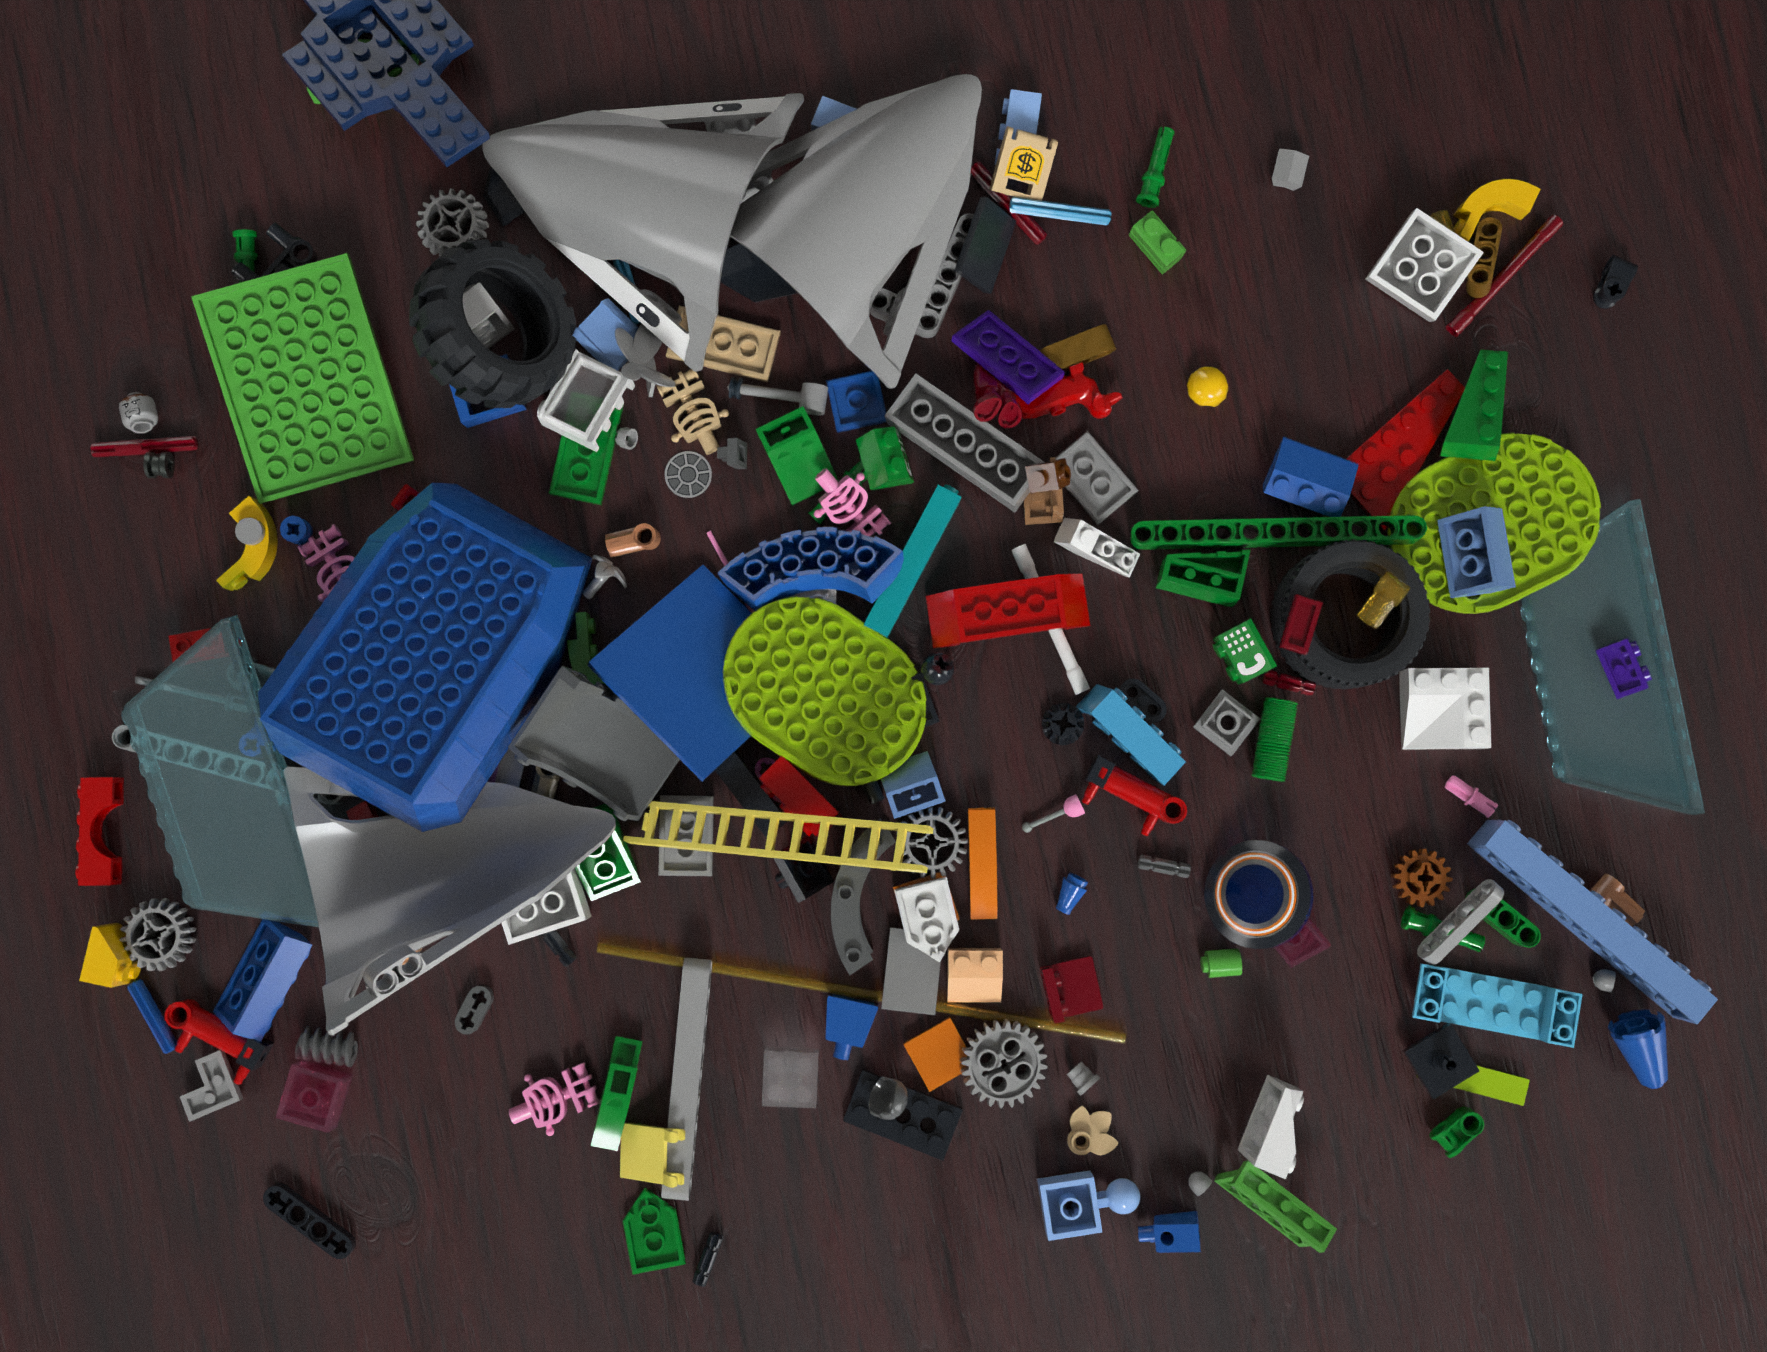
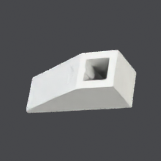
(1096, 546)

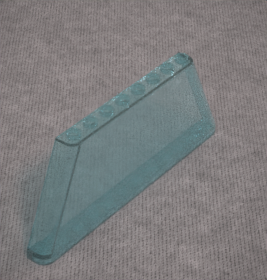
(1598, 742)
(220, 783)

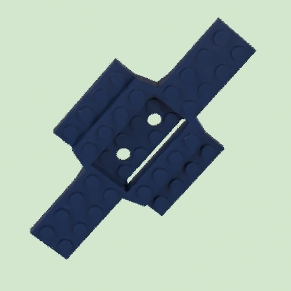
(354, 78)

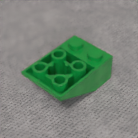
(795, 454)

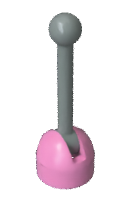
(1071, 807)

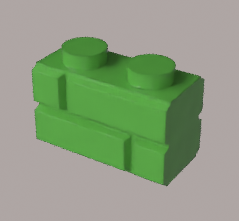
(1157, 242)

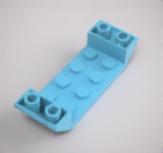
(1497, 1004)

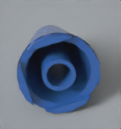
(1643, 1045)

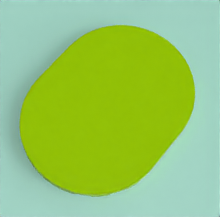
(1546, 509)
(824, 691)

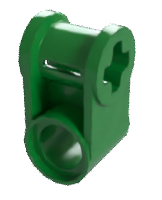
(1455, 1131)

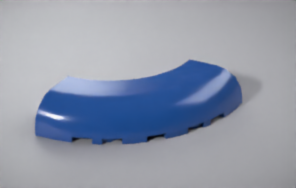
(813, 562)

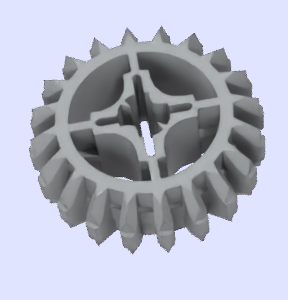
(471, 210)
(955, 841)
(147, 916)

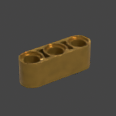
(1484, 267)
(1081, 348)

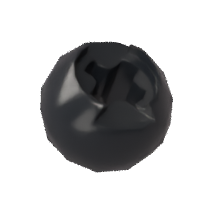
(937, 668)

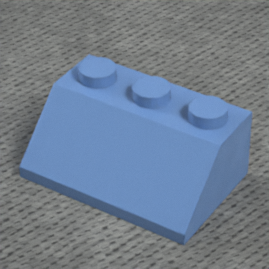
(1476, 552)

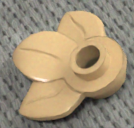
(1094, 1129)

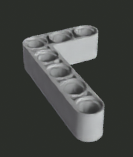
(940, 286)

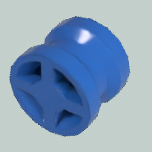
(302, 530)

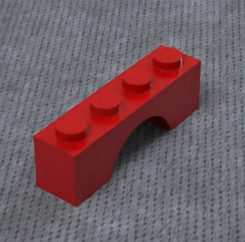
(96, 862)

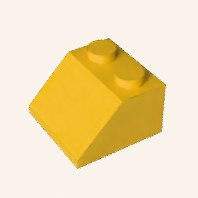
(106, 960)

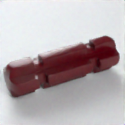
(1289, 682)

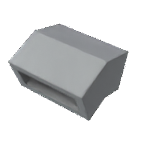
(1290, 169)

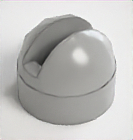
(631, 439)
(1604, 980)
(1199, 1182)

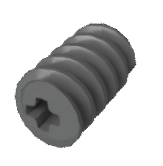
(327, 1047)

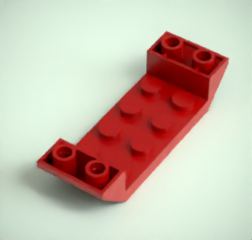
(1007, 609)

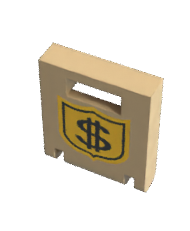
(1025, 161)

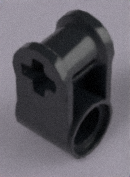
(1614, 281)

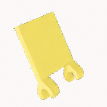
(645, 1154)

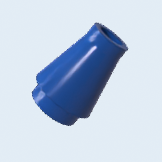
(1071, 892)

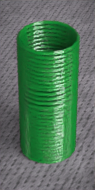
(1277, 729)

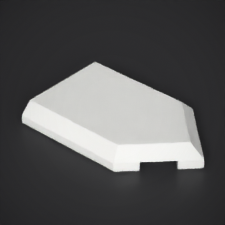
(928, 916)

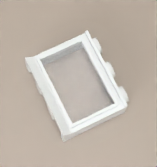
(584, 400)

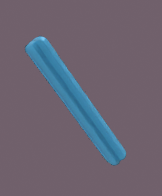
(1059, 211)

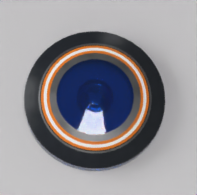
(1258, 894)

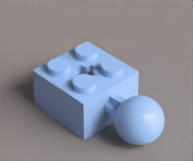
(1084, 1216)

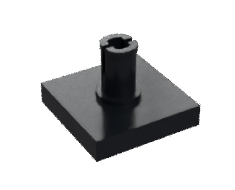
(803, 876)
(1441, 1060)

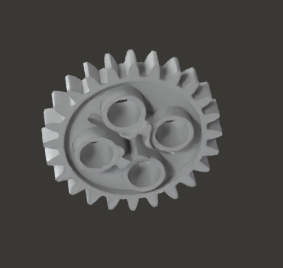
(1013, 1084)

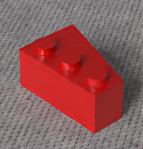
(796, 794)

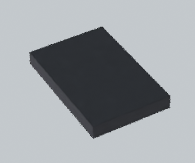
(985, 245)

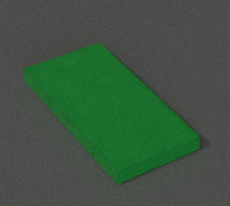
(582, 472)

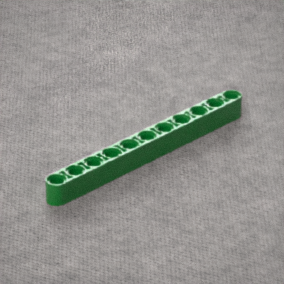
(1289, 527)

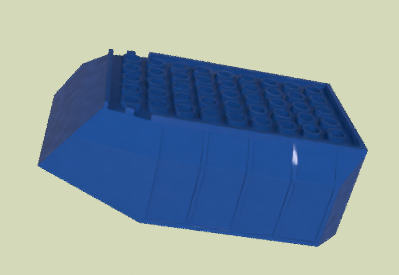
(427, 656)

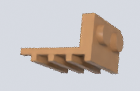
(1044, 506)

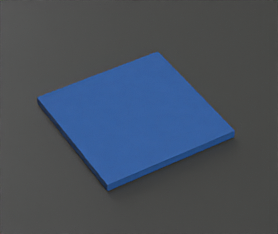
(673, 671)

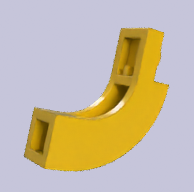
(1502, 195)
(256, 558)

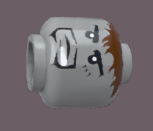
(138, 412)

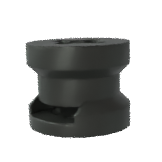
(159, 465)

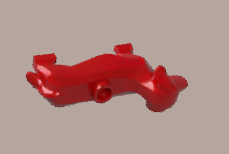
(1069, 391)

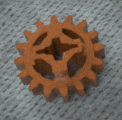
(1421, 867)

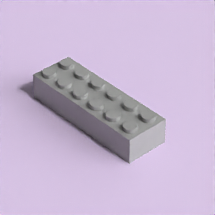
(962, 441)

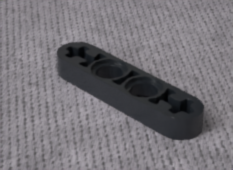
(306, 1226)

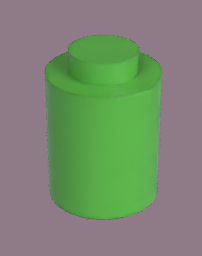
(1221, 963)

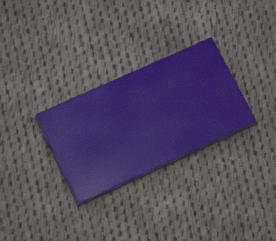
(1008, 356)

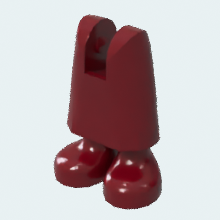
(994, 399)

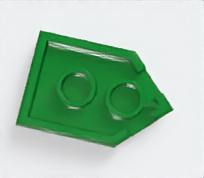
(653, 1234)

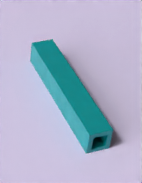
(916, 556)

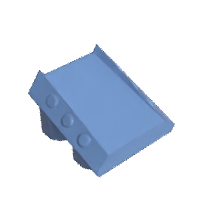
(597, 333)

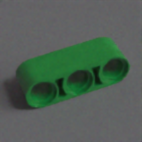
(1513, 925)

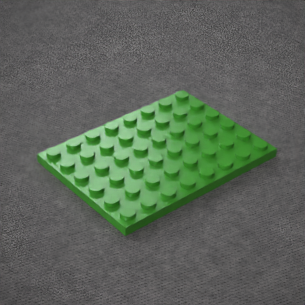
(303, 378)

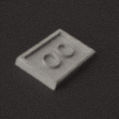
(1095, 478)
(684, 861)
(909, 977)

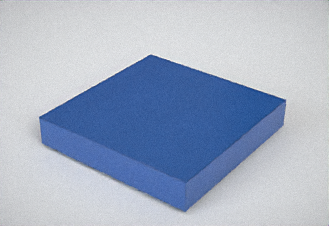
(856, 401)

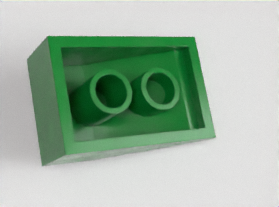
(609, 866)

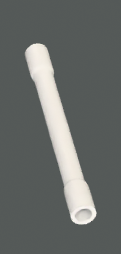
(1072, 668)

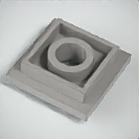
(1210, 722)

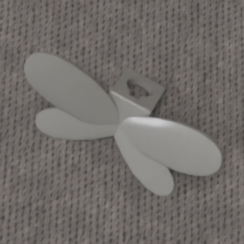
(640, 354)

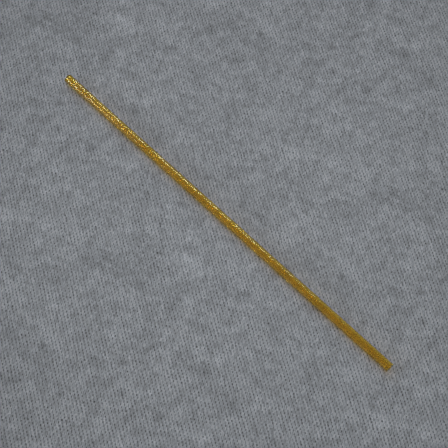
(863, 993)

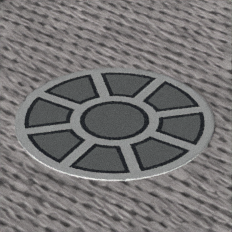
(688, 474)

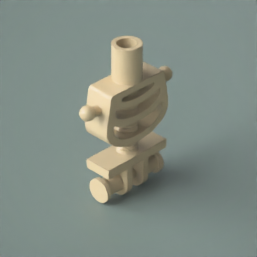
(701, 427)

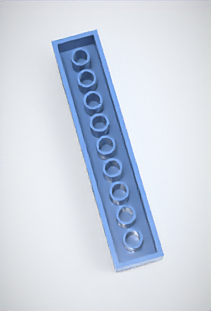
(1592, 920)

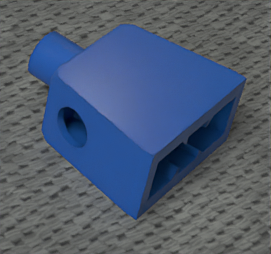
(848, 1023)
(1183, 1230)

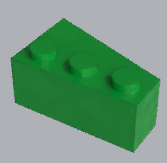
(1205, 576)

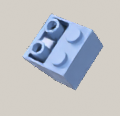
(913, 786)

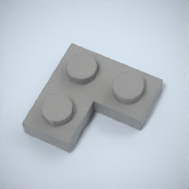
(218, 1087)

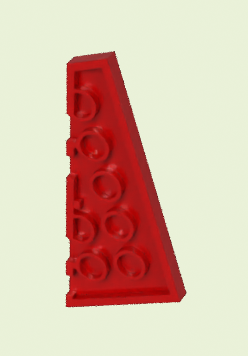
(1401, 446)

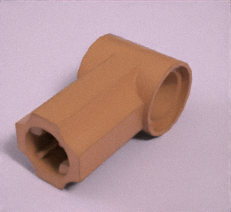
(630, 540)
(1616, 898)

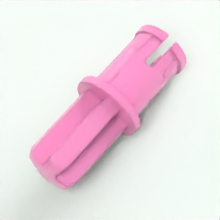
(1471, 796)

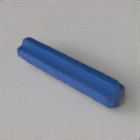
(152, 1016)

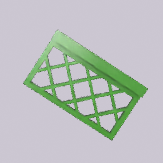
(1277, 1206)

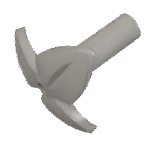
(602, 572)

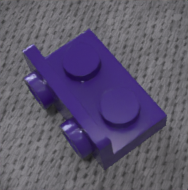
(1623, 667)

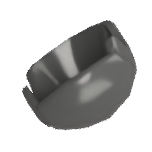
(888, 1098)

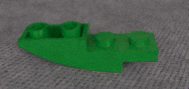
(616, 1093)

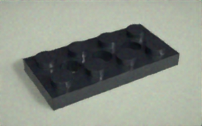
(909, 1132)

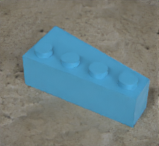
(1132, 732)

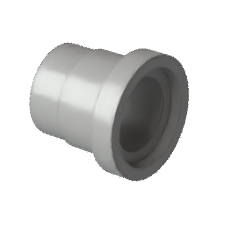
(1082, 1078)

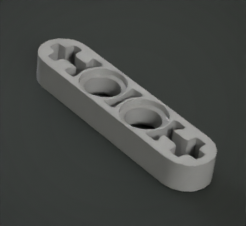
(1482, 900)

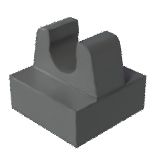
(734, 454)

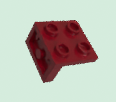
(1071, 988)

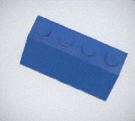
(262, 979)

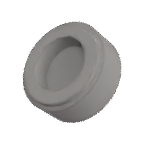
(250, 531)

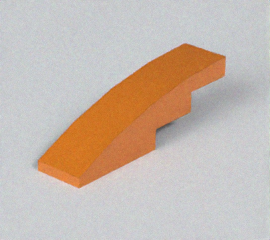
(982, 863)

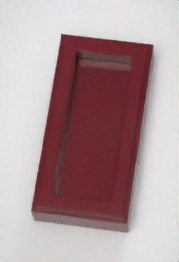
(1300, 624)

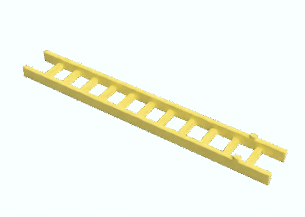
(650, 821)

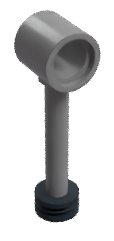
(812, 395)

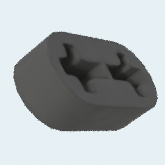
(479, 1012)

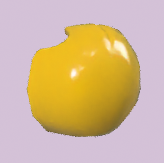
(1207, 386)

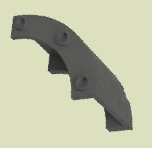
(594, 744)
(845, 904)

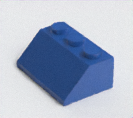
(1310, 478)

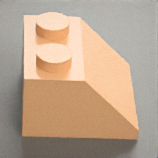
(974, 974)

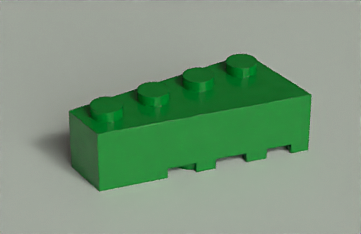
(1478, 419)

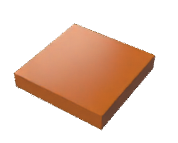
(937, 1053)

